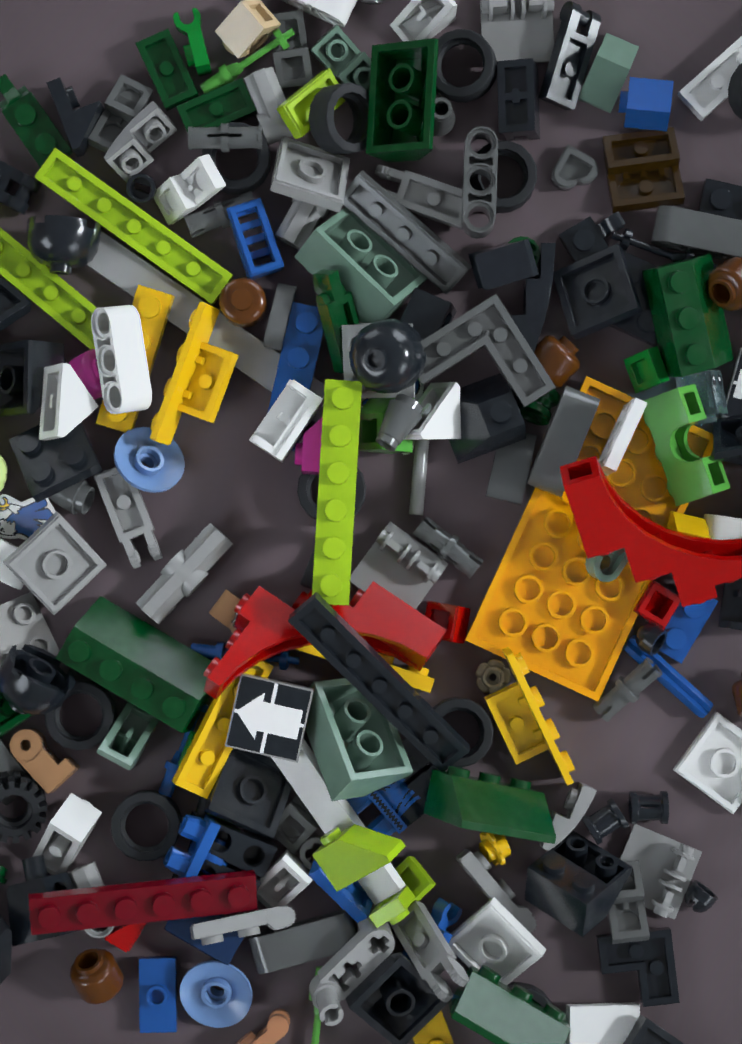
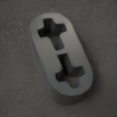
(279, 316)

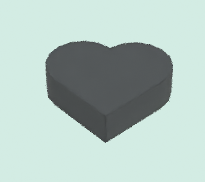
(573, 169)

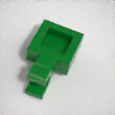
(196, 51)

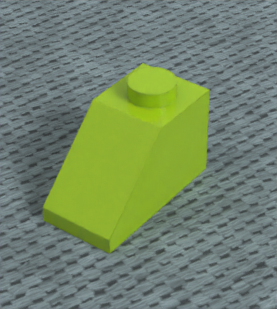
(354, 854)

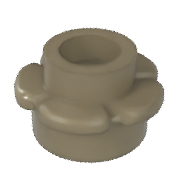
(496, 667)

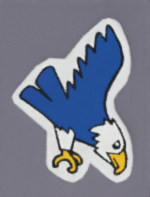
(22, 518)

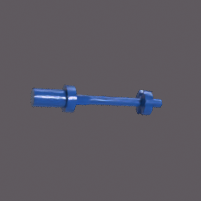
(219, 651)
(167, 786)

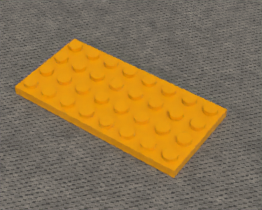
(541, 591)

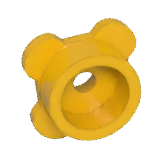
(494, 848)

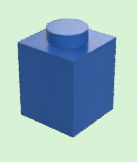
(647, 104)

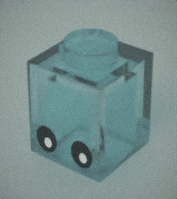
(711, 392)

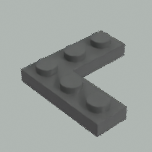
(493, 328)

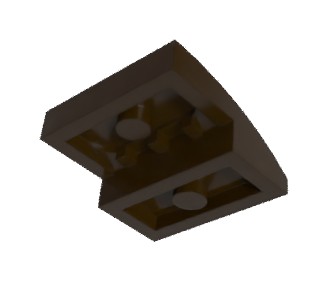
(643, 170)

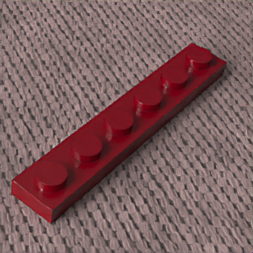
(142, 902)

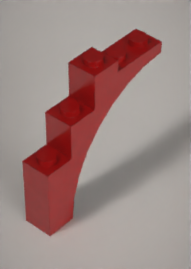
(652, 551)
(374, 614)

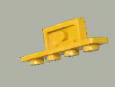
(197, 379)
(521, 721)

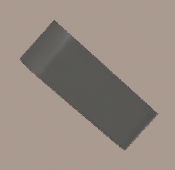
(486, 166)
(697, 232)
(563, 439)
(302, 941)

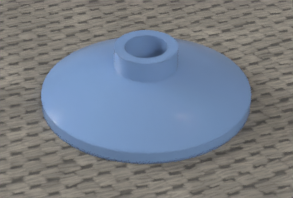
(164, 460)
(214, 1006)

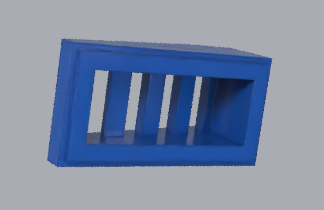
(276, 263)

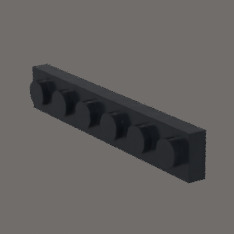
(378, 682)

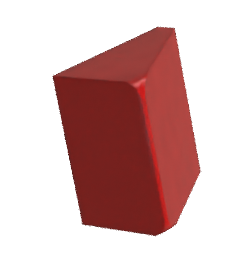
(657, 604)
(451, 618)
(125, 936)

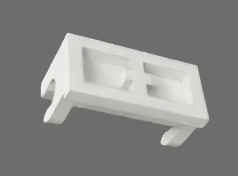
(286, 420)

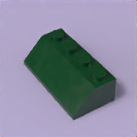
(138, 664)

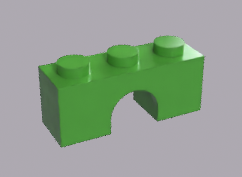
(669, 421)

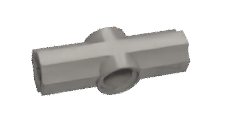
(184, 573)

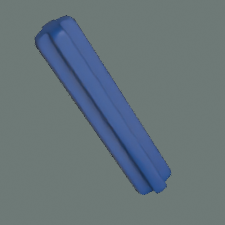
(672, 680)

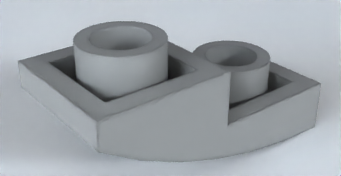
(133, 146)
(577, 804)

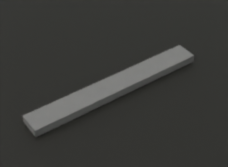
(128, 270)

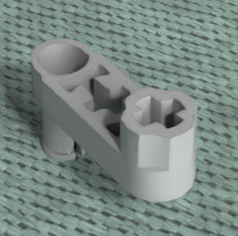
(366, 949)

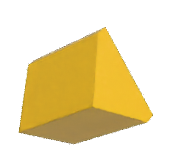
(688, 525)

